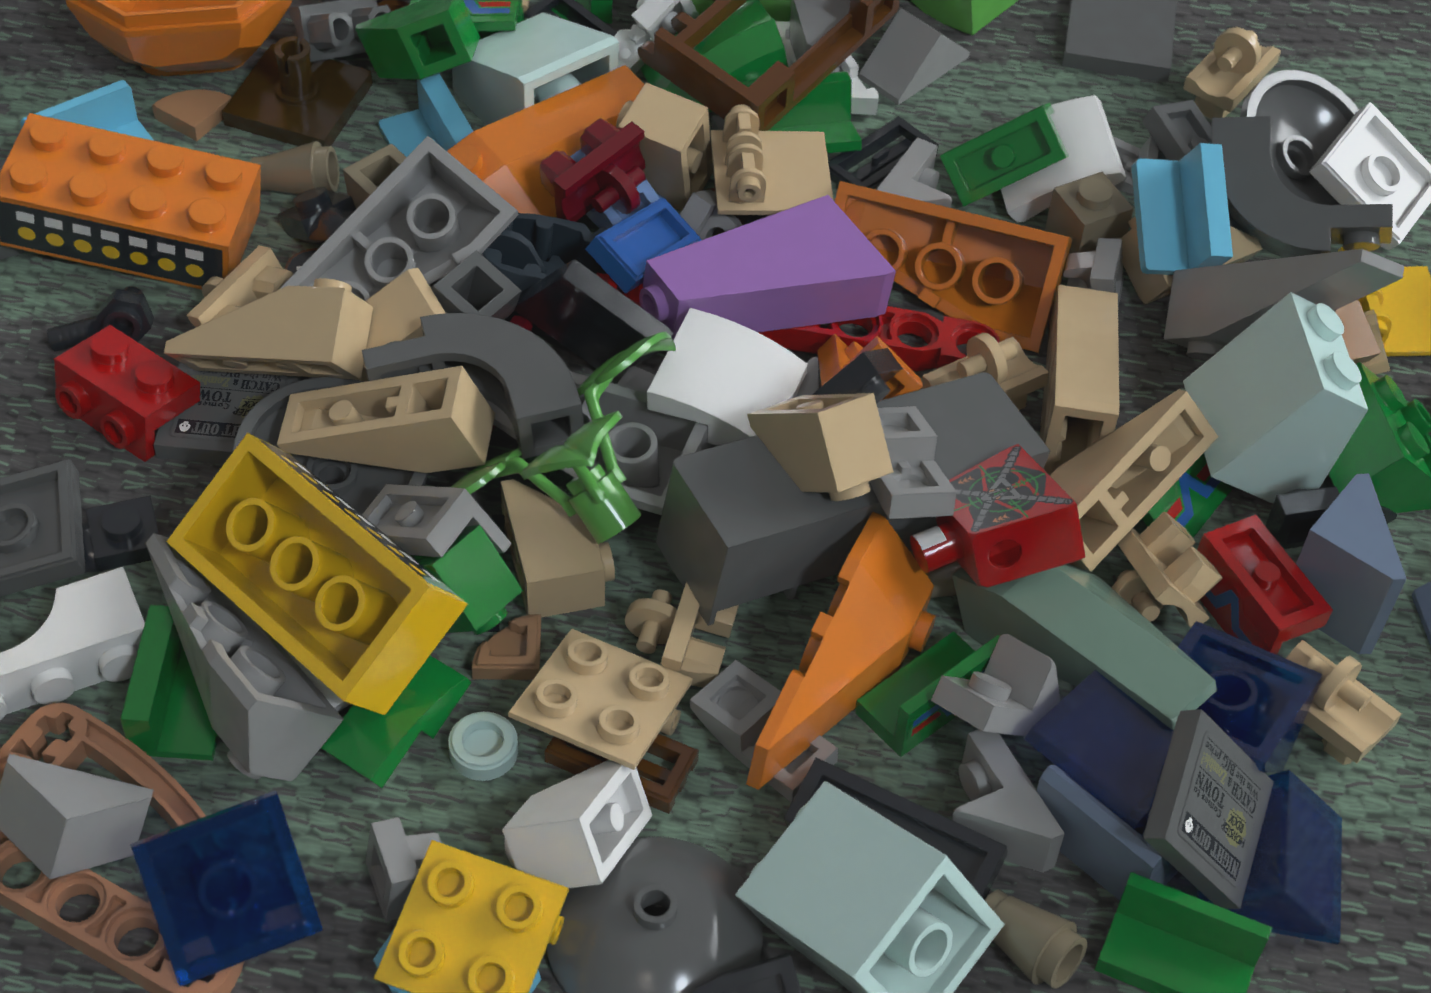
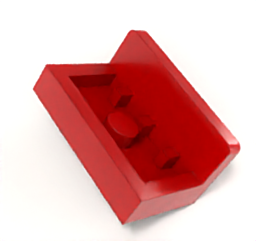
(122, 389)

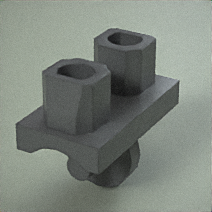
(332, 25)

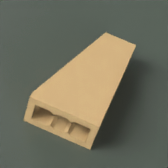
(1083, 373)

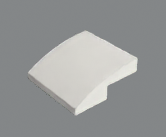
(1090, 151)
(722, 376)

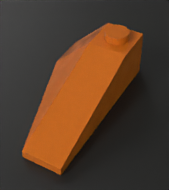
(511, 149)
(964, 260)
(851, 648)

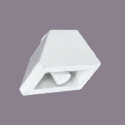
(578, 826)

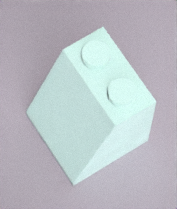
(532, 65)
(1280, 400)
(869, 900)

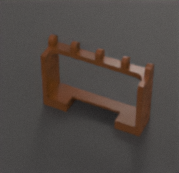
(779, 86)

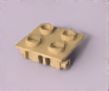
(766, 169)
(602, 699)

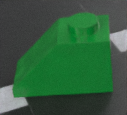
(477, 576)

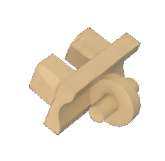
(1229, 71)
(250, 280)
(1002, 360)
(1165, 571)
(660, 623)
(1343, 709)

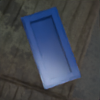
(638, 238)

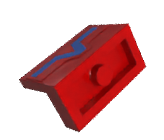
(1261, 587)

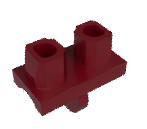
(602, 177)

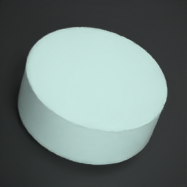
(483, 746)

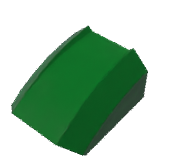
(740, 46)

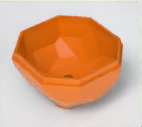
(180, 34)

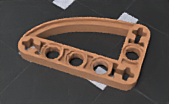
(118, 909)

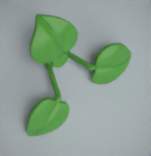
(595, 493)

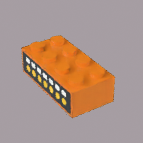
(126, 202)

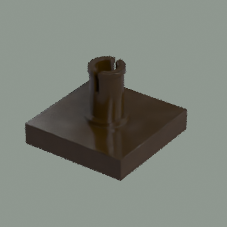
(297, 98)

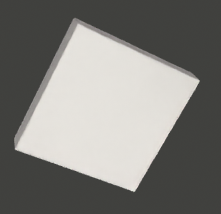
(1376, 166)

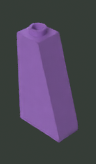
(774, 273)

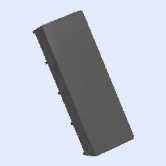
(748, 531)

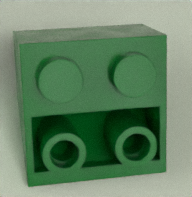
(1389, 446)

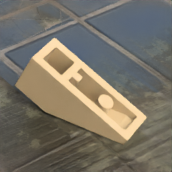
(284, 333)
(394, 422)
(1132, 470)

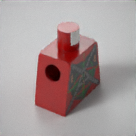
(1004, 523)

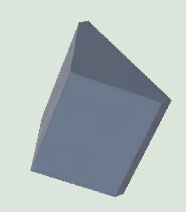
(1354, 566)
(1098, 837)

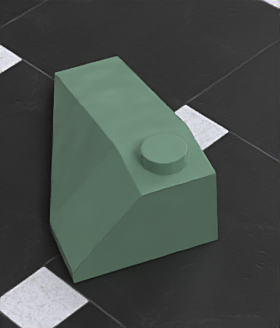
(1087, 629)

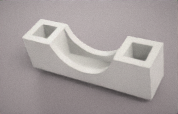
(83, 642)

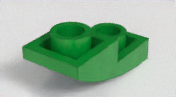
(377, 742)

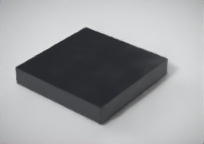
(587, 314)

